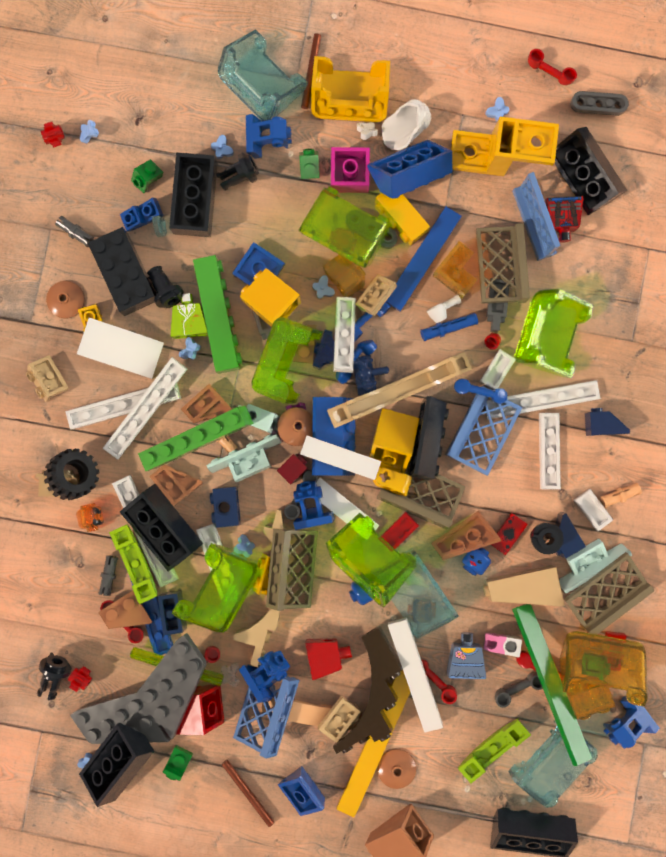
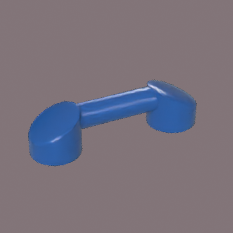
(365, 317)
(367, 348)
(463, 386)

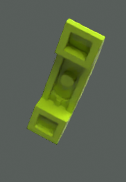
(135, 563)
(492, 748)

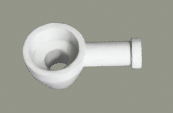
(438, 312)

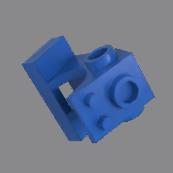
(278, 134)
(311, 516)
(262, 678)
(620, 731)

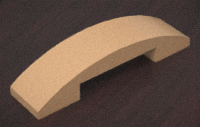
(304, 712)

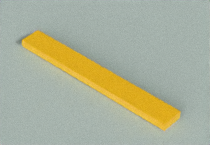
(371, 755)

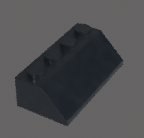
(587, 170)
(428, 438)
(161, 527)
(115, 764)
(533, 833)

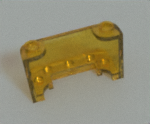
(604, 663)

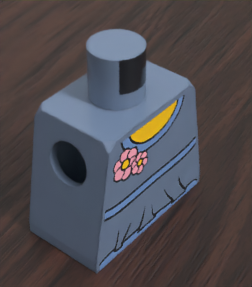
(466, 659)

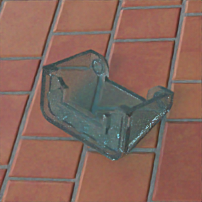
(257, 78)
(423, 601)
(549, 770)

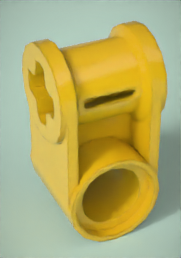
(396, 481)

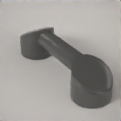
(291, 510)
(503, 696)

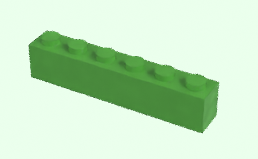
(216, 314)
(196, 438)

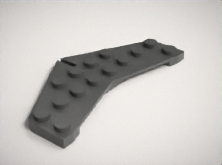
(156, 706)

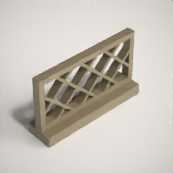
(519, 261)
(419, 509)
(280, 569)
(615, 606)

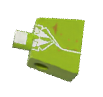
(188, 319)

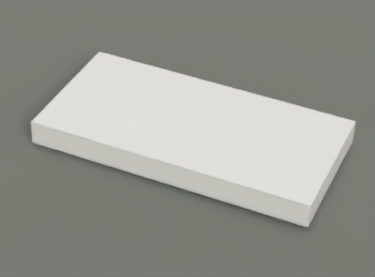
(120, 348)

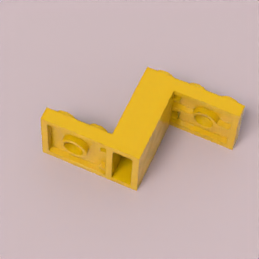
(506, 144)

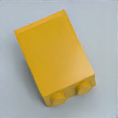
(270, 297)
(394, 440)

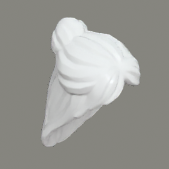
(405, 124)

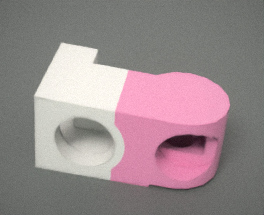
(503, 644)

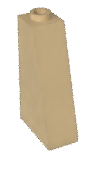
(531, 586)

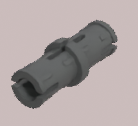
(74, 231)
(108, 575)

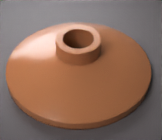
(69, 307)
(287, 429)
(394, 760)

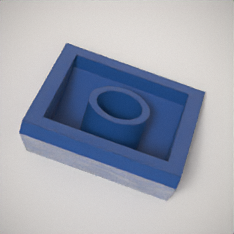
(302, 792)

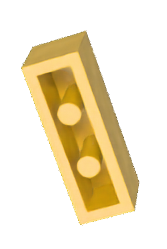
(402, 217)

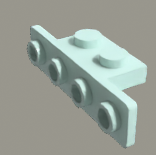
(246, 461)
(588, 563)

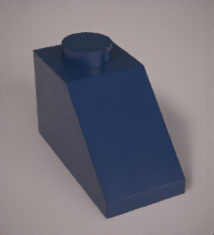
(603, 423)
(571, 540)

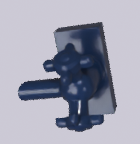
(365, 374)

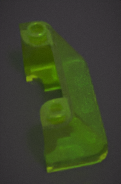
(345, 228)
(551, 330)
(370, 559)
(222, 591)

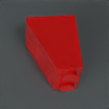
(203, 712)

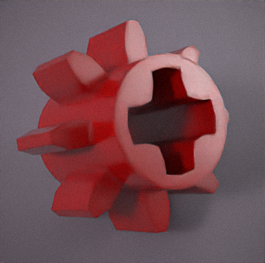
(52, 134)
(80, 679)

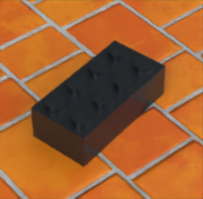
(193, 194)
(123, 271)

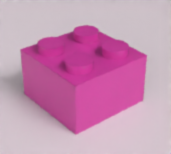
(350, 169)

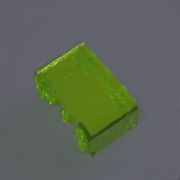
(277, 358)

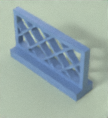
(536, 218)
(467, 425)
(278, 719)

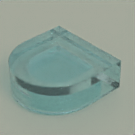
(159, 226)

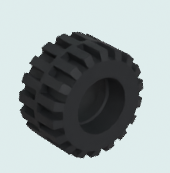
(85, 468)

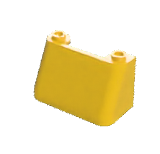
(350, 93)

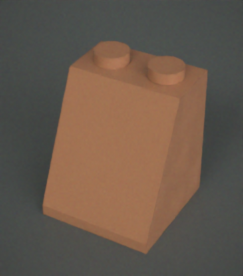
(401, 836)

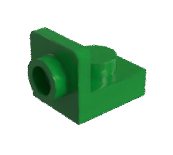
(177, 763)

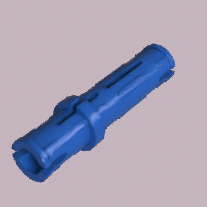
(441, 329)

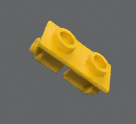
(261, 584)

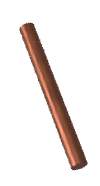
(314, 52)
(248, 793)

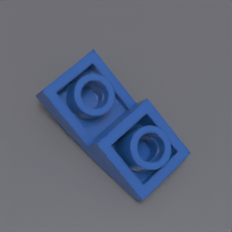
(141, 215)

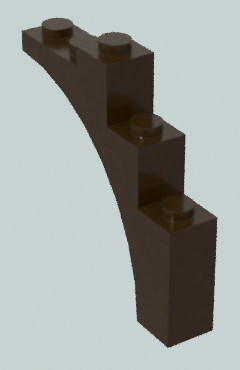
(382, 695)

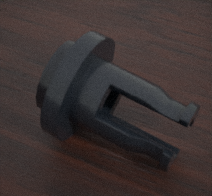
(244, 167)
(167, 293)
(552, 533)
(53, 669)

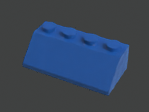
(411, 168)
(324, 430)

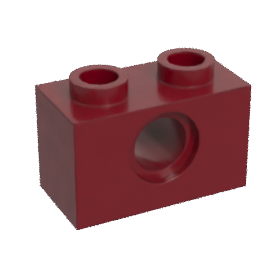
(293, 468)

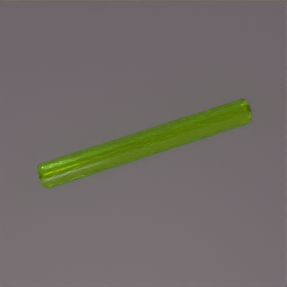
(154, 659)

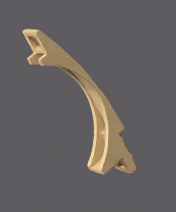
(399, 390)
(258, 633)

